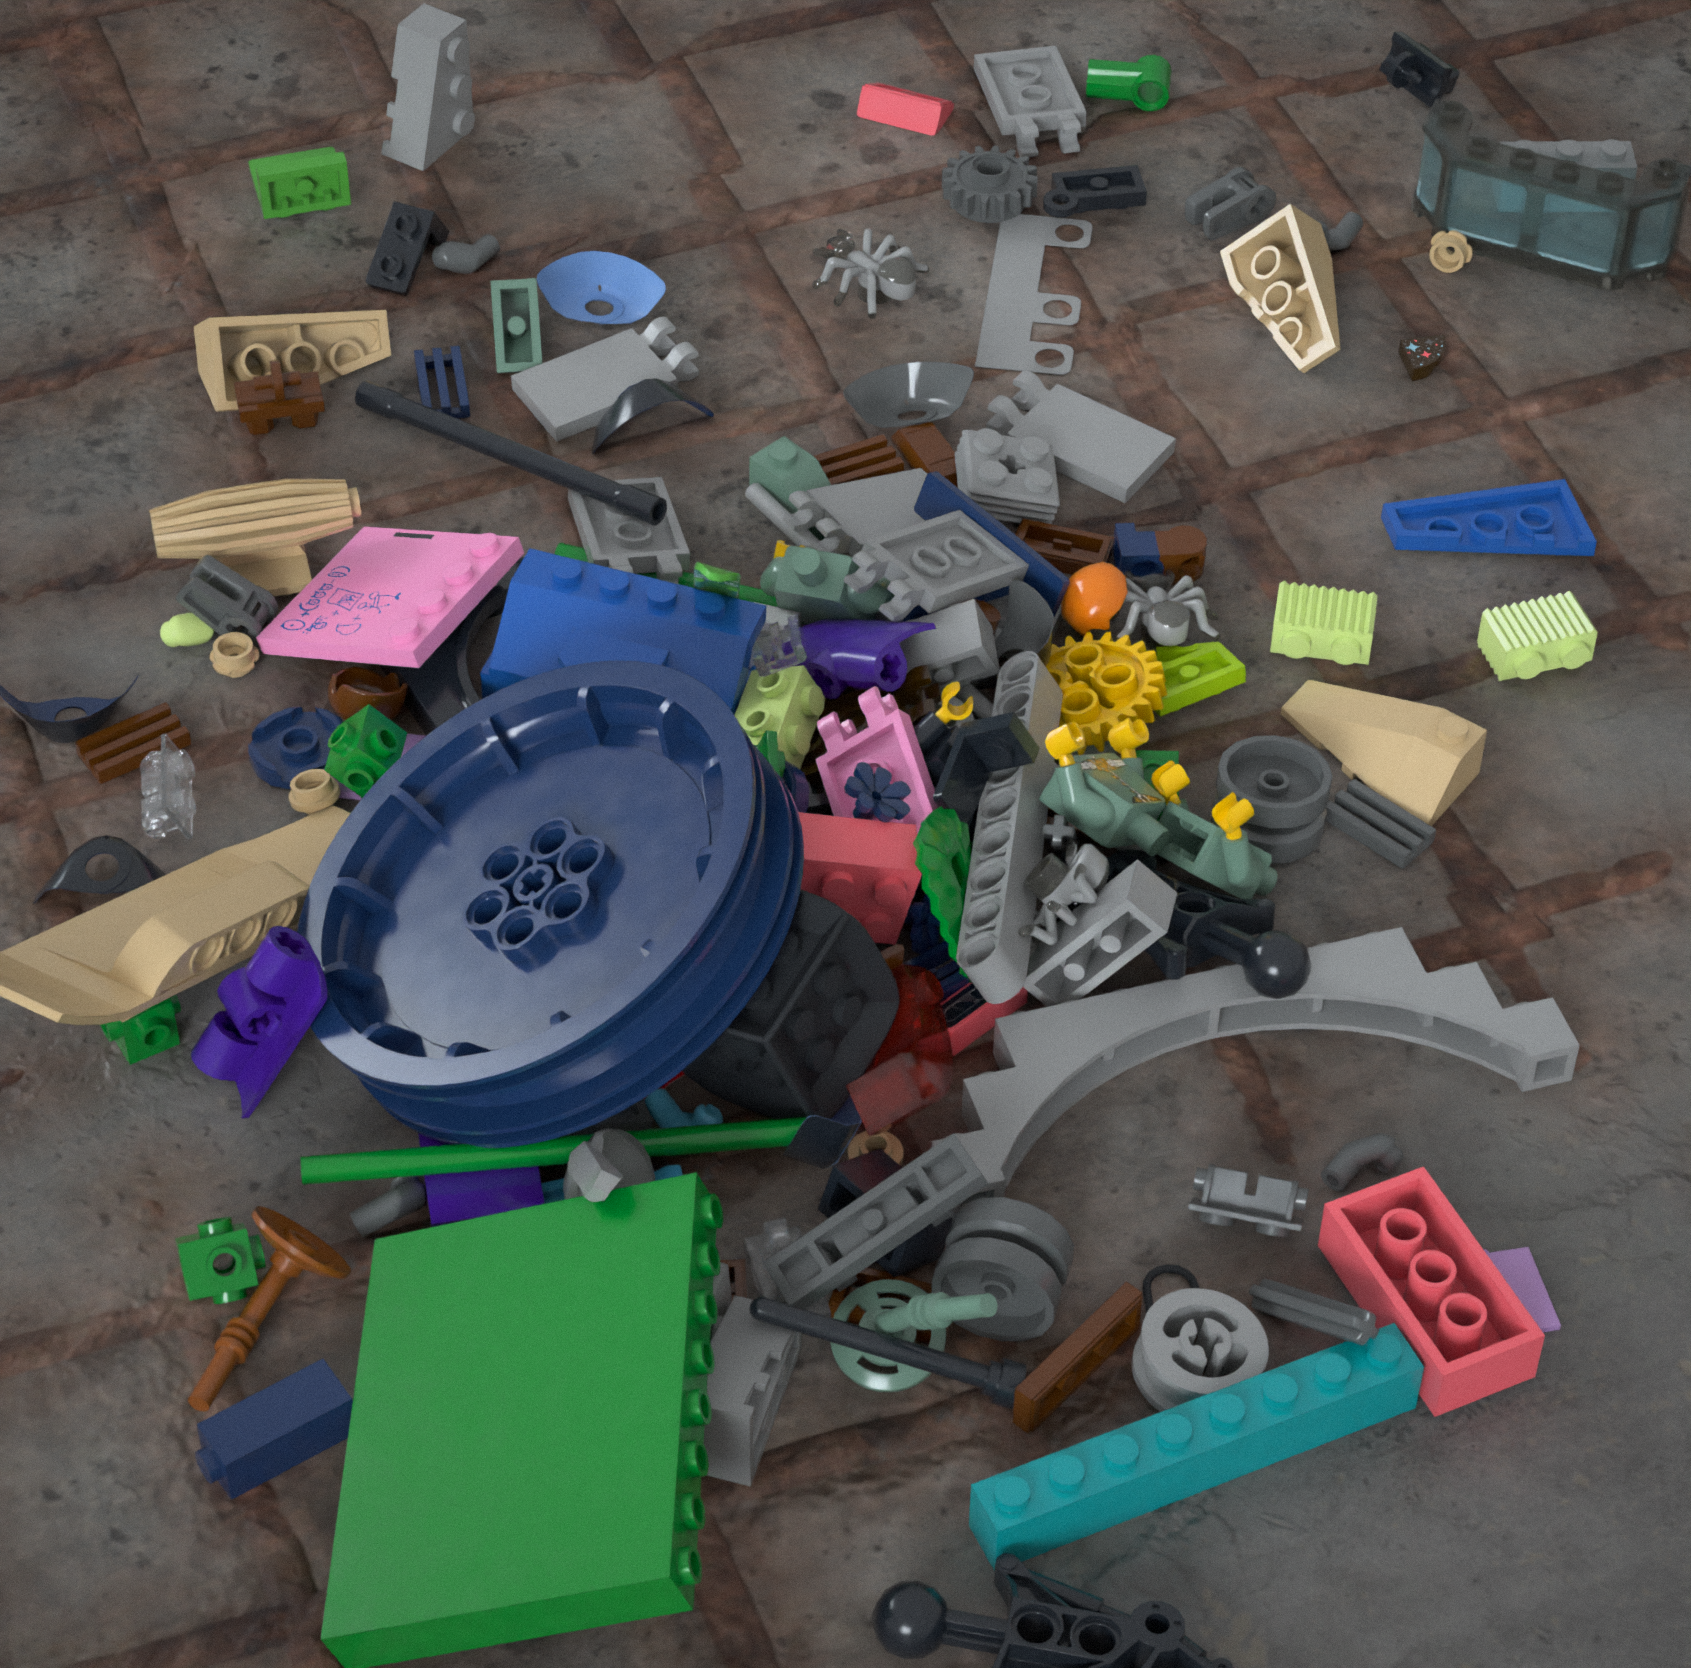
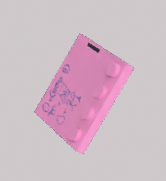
(391, 596)

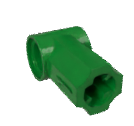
(1142, 81)

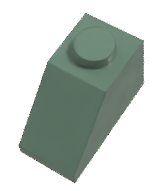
(516, 324)
(784, 470)

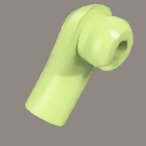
(185, 631)

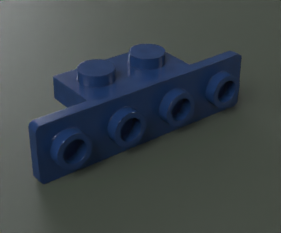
(941, 497)

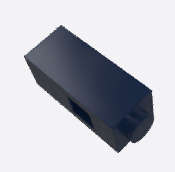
(274, 1429)

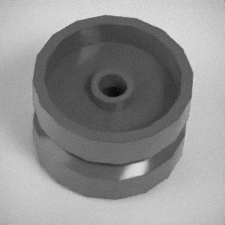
(1286, 788)
(1013, 1255)

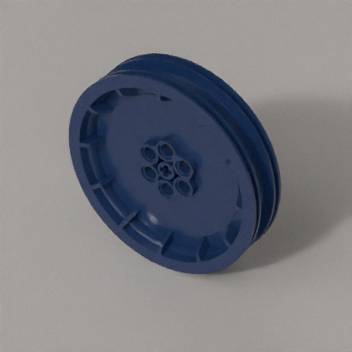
(552, 904)

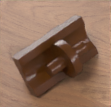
(277, 397)

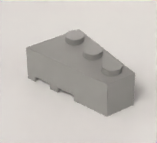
(745, 1389)

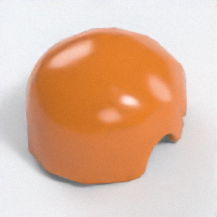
(1093, 597)

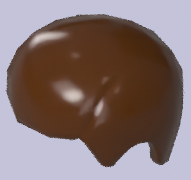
(357, 687)

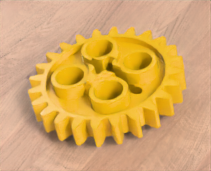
(1106, 684)

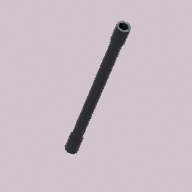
(624, 498)

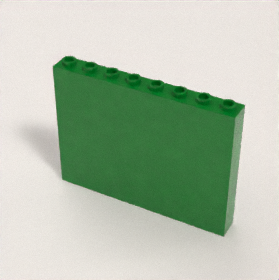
(528, 1426)

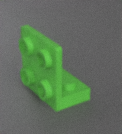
(301, 182)

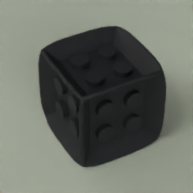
(808, 1022)

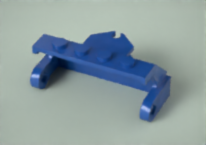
(584, 613)

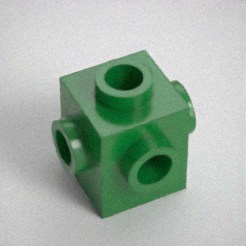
(364, 749)
(146, 1032)
(200, 1250)

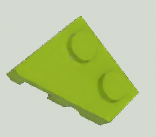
(1197, 673)

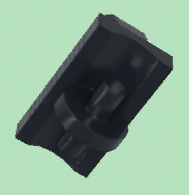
(1418, 70)

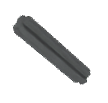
(1059, 834)
(1314, 1311)

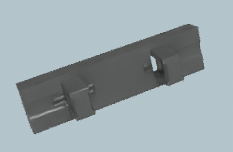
(875, 1224)

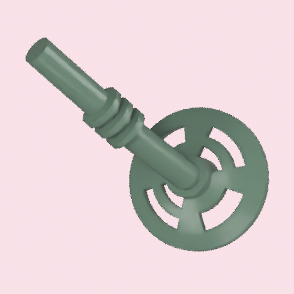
(922, 1312)

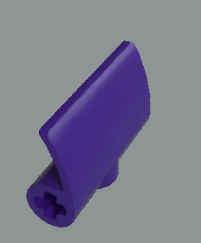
(856, 653)
(264, 1016)

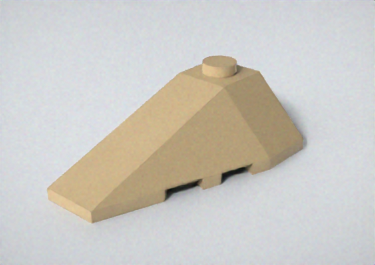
(1289, 284)
(307, 342)
(1393, 745)

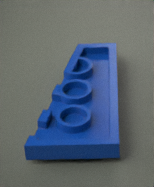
(1499, 520)

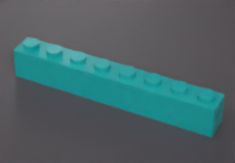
(1194, 1446)

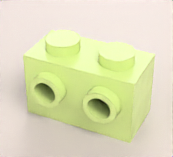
(784, 704)

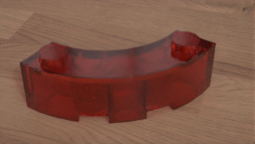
(913, 1061)

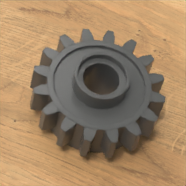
(989, 184)

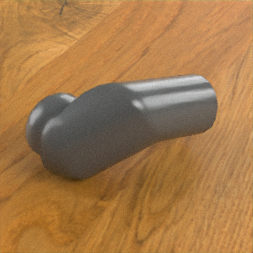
(1344, 232)

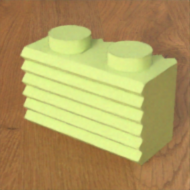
(1324, 623)
(1536, 636)

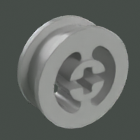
(1172, 1368)

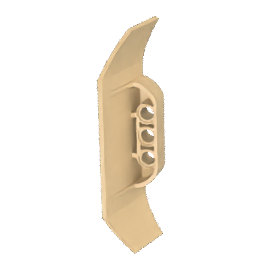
(169, 930)

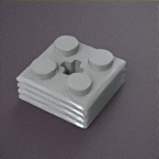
(1008, 475)

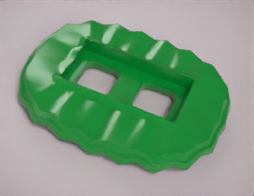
(944, 861)

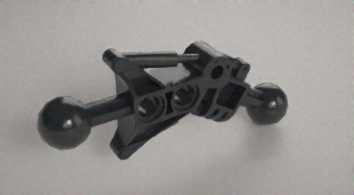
(1221, 925)
(1044, 1629)

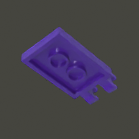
(479, 1193)

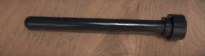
(994, 1379)

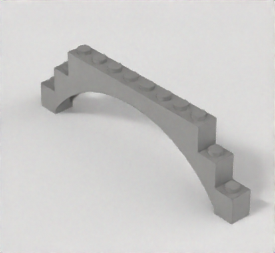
(1354, 984)

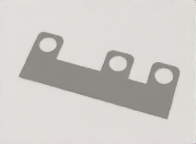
(1014, 295)

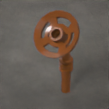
(294, 1251)

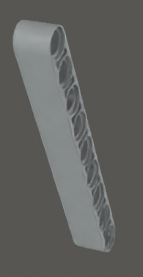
(1009, 839)

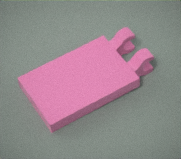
(887, 744)

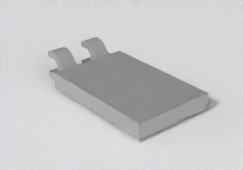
(1031, 94)
(582, 385)
(1086, 436)
(857, 510)
(629, 543)
(935, 564)

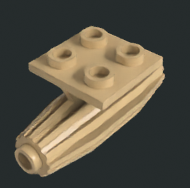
(257, 527)

